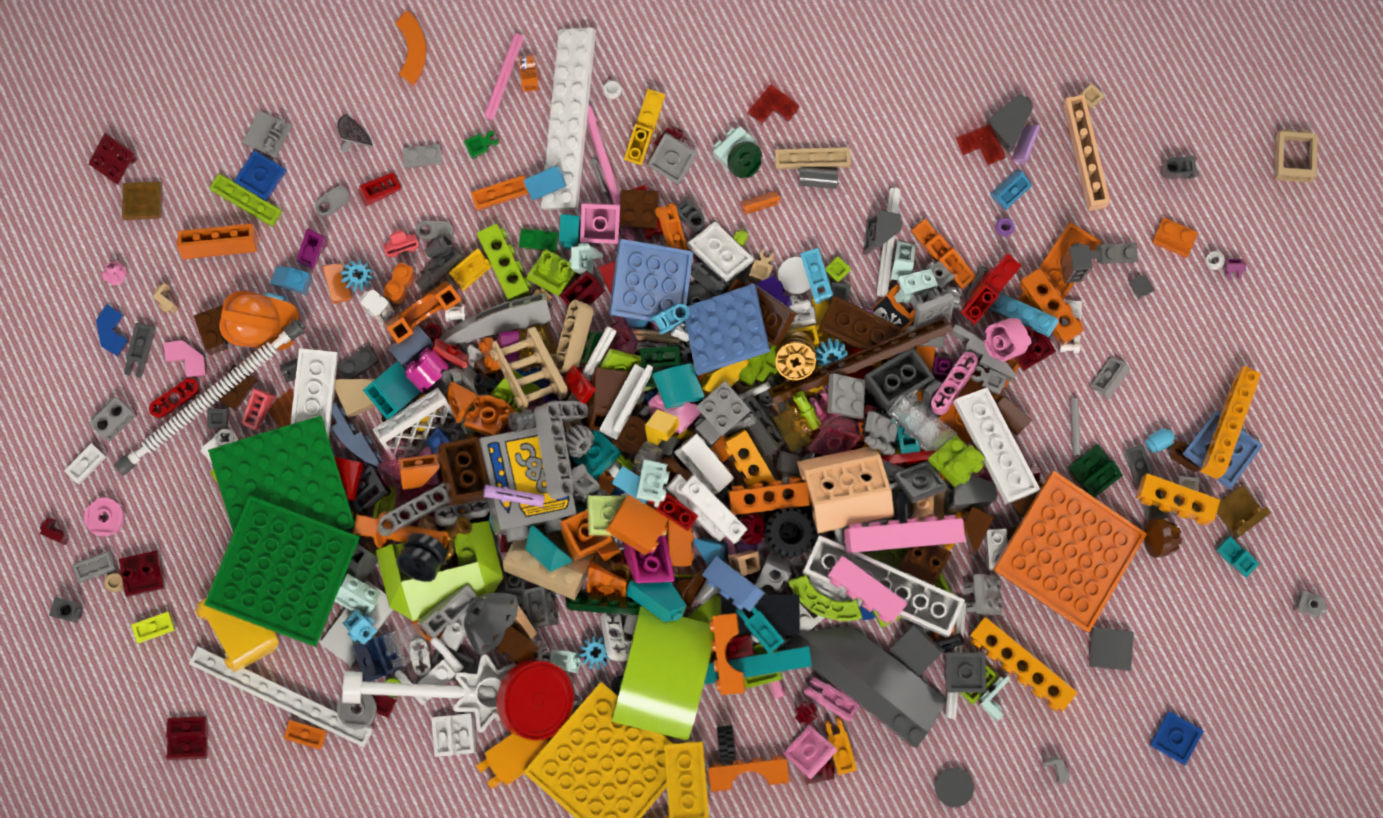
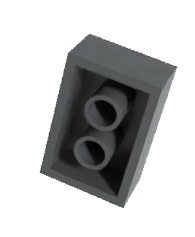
(899, 376)

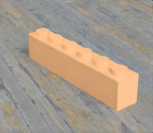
(1086, 153)

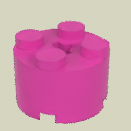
(426, 369)

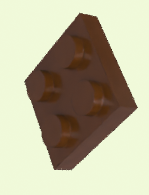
(638, 209)

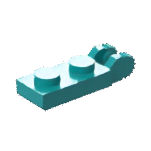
(762, 630)

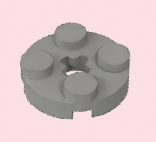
(363, 718)

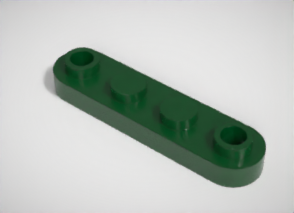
(603, 604)

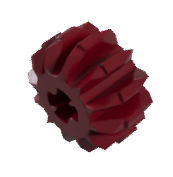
(755, 527)

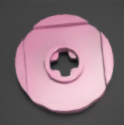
(97, 509)

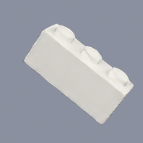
(704, 464)

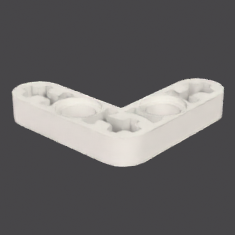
(614, 642)

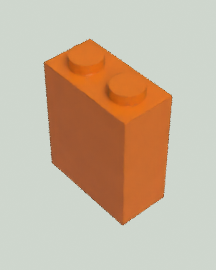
(637, 525)

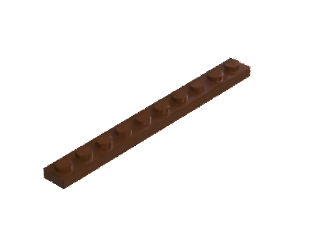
(862, 359)

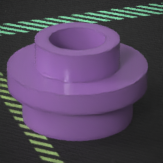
(1004, 221)

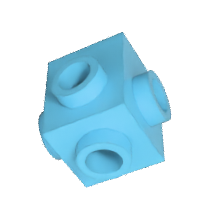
(360, 627)

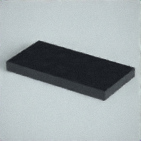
(779, 610)

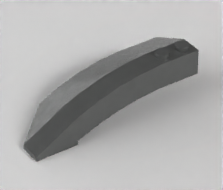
(873, 680)

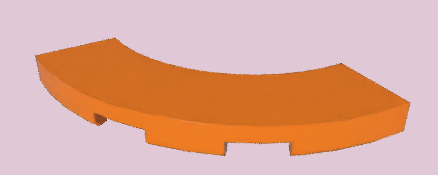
(415, 48)

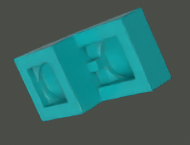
(1237, 557)

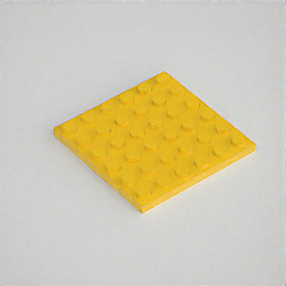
(601, 765)

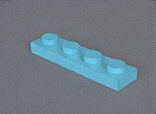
(1029, 316)

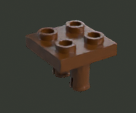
(925, 562)

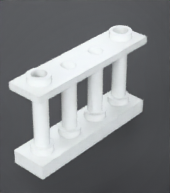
(712, 513)

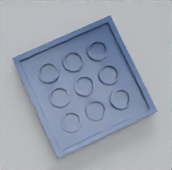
(649, 280)
(726, 329)

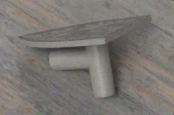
(351, 133)

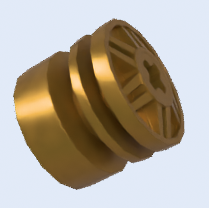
(796, 345)

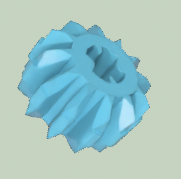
(354, 281)
(838, 352)
(590, 649)

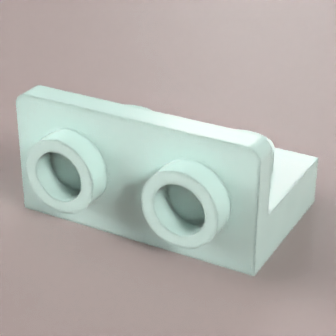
(651, 482)
(357, 595)

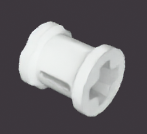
(456, 313)

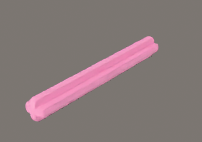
(504, 75)

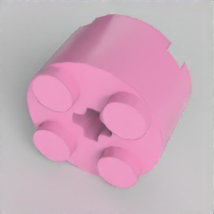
(1006, 339)

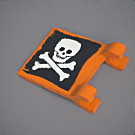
(892, 311)

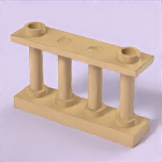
(540, 355)

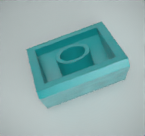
(545, 550)

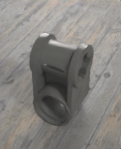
(1184, 168)
(688, 212)

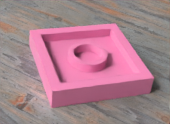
(810, 752)

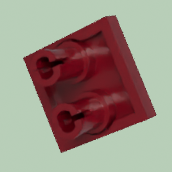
(1036, 352)
(141, 573)

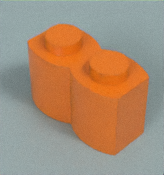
(402, 279)

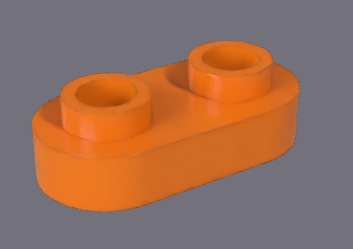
(485, 347)

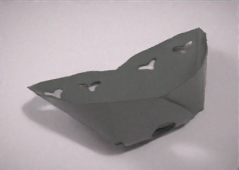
(490, 620)

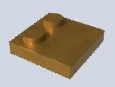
(142, 200)

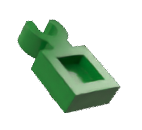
(478, 146)

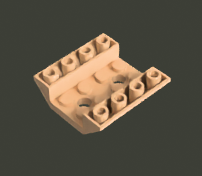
(851, 497)

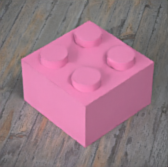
(600, 223)

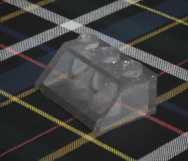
(920, 423)

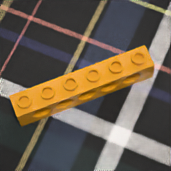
(1230, 422)
(1064, 692)

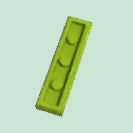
(245, 200)

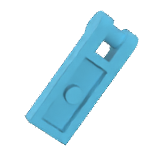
(816, 275)

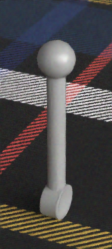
(594, 162)

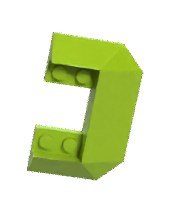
(477, 569)

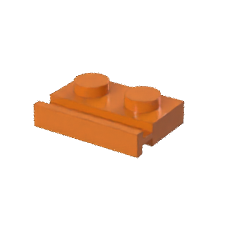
(1175, 237)

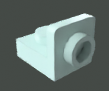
(566, 660)

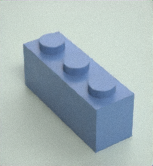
(732, 584)

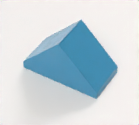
(710, 549)

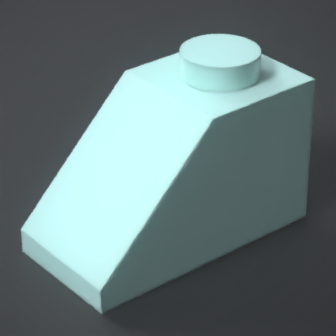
(903, 259)

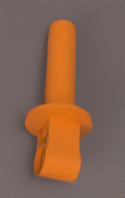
(367, 527)

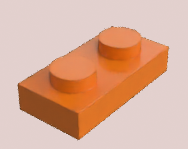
(305, 735)

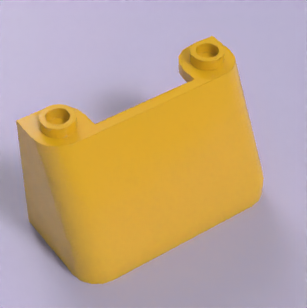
(240, 640)

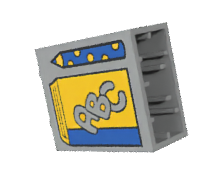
(517, 463)

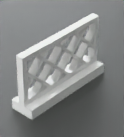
(410, 418)

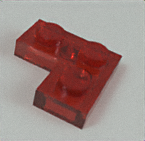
(773, 101)
(984, 139)

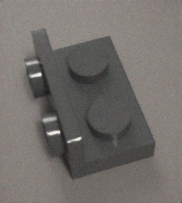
(541, 607)

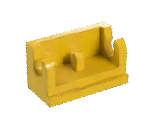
(470, 269)

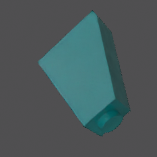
(658, 598)

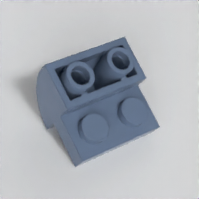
(410, 347)

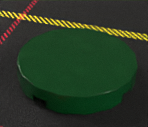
(744, 159)

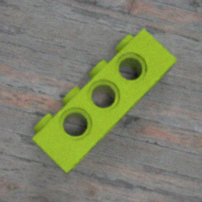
(488, 238)

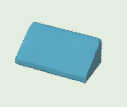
(628, 482)

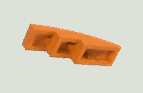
(941, 251)

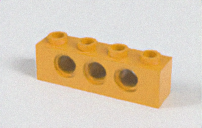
(742, 440)
(1207, 504)

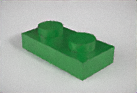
(538, 240)

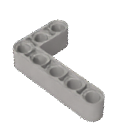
(553, 446)

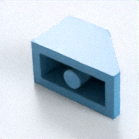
(292, 279)

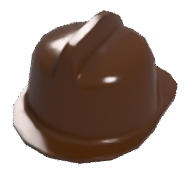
(689, 588)

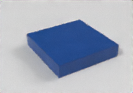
(260, 175)
(1176, 738)

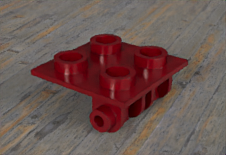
(111, 158)

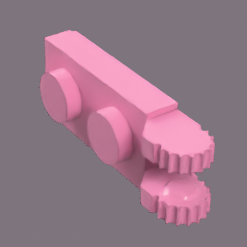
(832, 699)

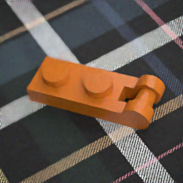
(671, 227)

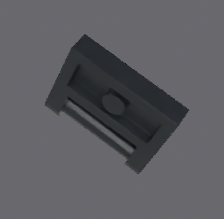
(368, 482)

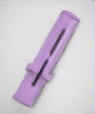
(491, 492)

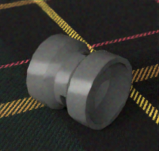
(521, 420)

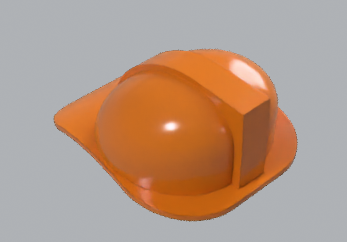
(254, 319)

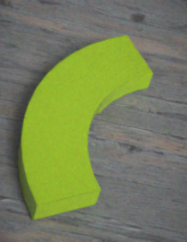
(823, 605)

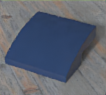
(374, 659)

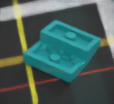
(678, 386)

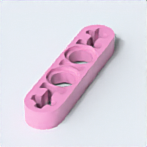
(952, 382)

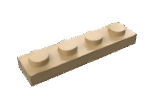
(812, 158)

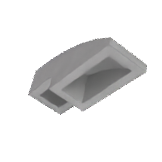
(447, 611)

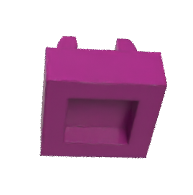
(1234, 265)

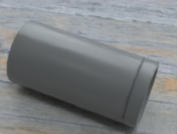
(818, 178)

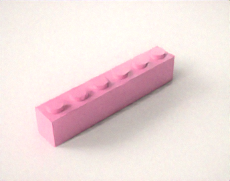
(904, 535)

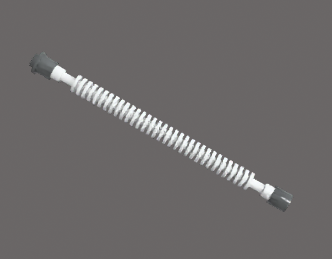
(290, 332)

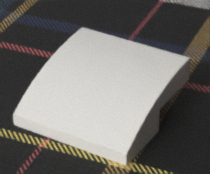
(454, 735)

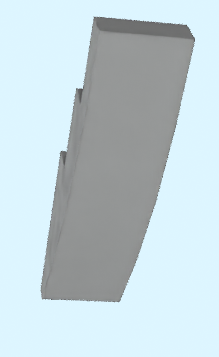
(977, 347)

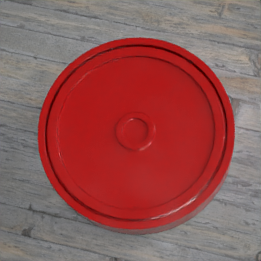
(535, 700)

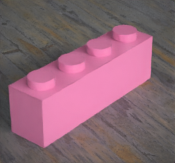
(867, 589)

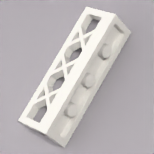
(626, 401)

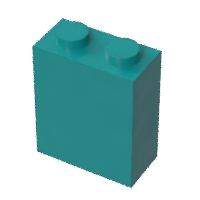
(391, 390)

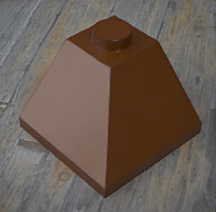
(975, 527)

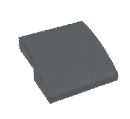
(1111, 649)

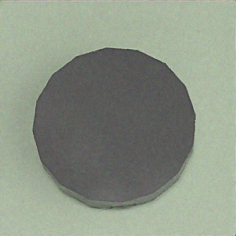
(954, 787)

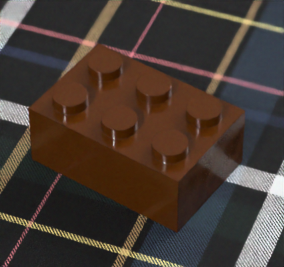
(463, 470)

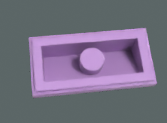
(1025, 144)

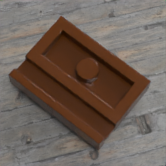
(238, 394)

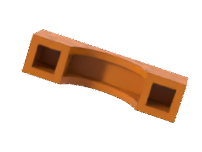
(730, 680)
(773, 771)

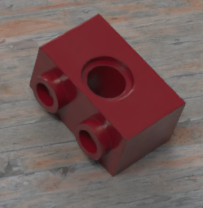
(583, 289)

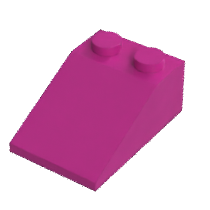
(651, 567)

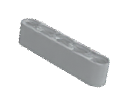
(412, 511)

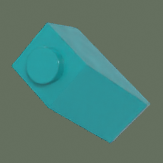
(569, 231)

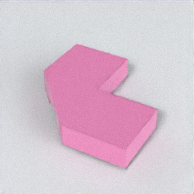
(194, 361)

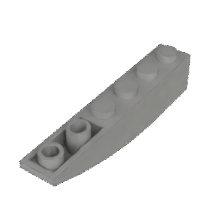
(500, 319)

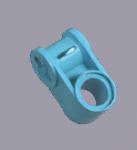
(667, 318)

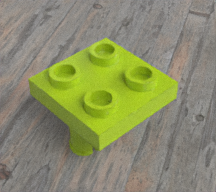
(551, 272)

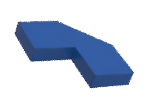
(106, 324)

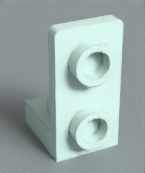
(993, 709)

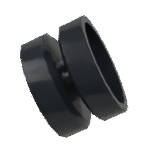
(421, 557)

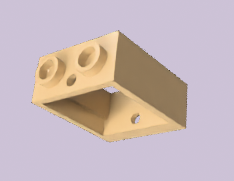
(1293, 174)

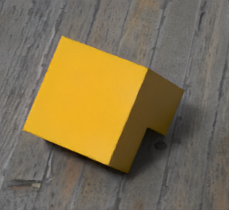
(661, 427)

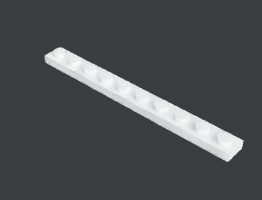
(279, 696)

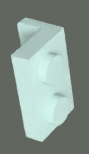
(583, 258)
(915, 284)

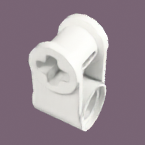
(218, 440)

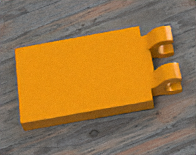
(510, 758)

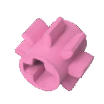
(114, 273)

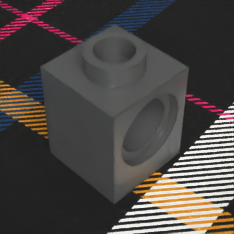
(58, 607)

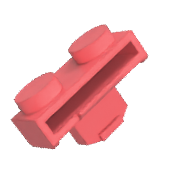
(399, 243)

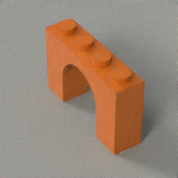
(439, 298)

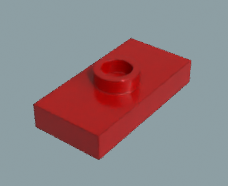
(450, 353)

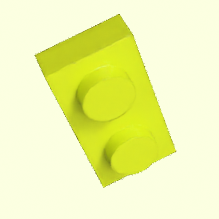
(153, 627)

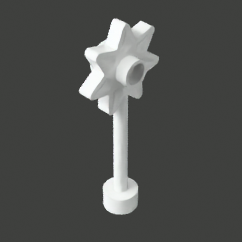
(476, 692)

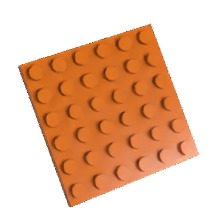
(1069, 551)

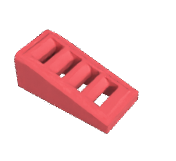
(262, 411)

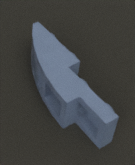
(357, 443)

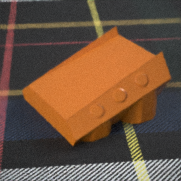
(488, 416)
(605, 582)

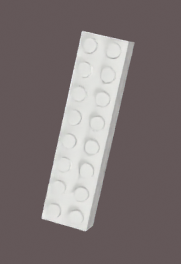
(925, 603)

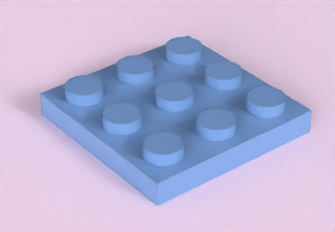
(1243, 453)

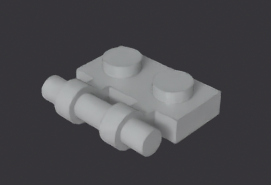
(882, 428)

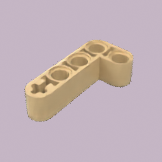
(573, 336)

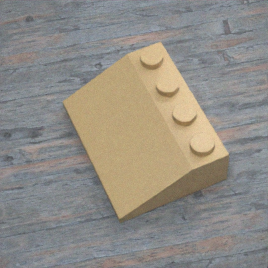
(563, 580)

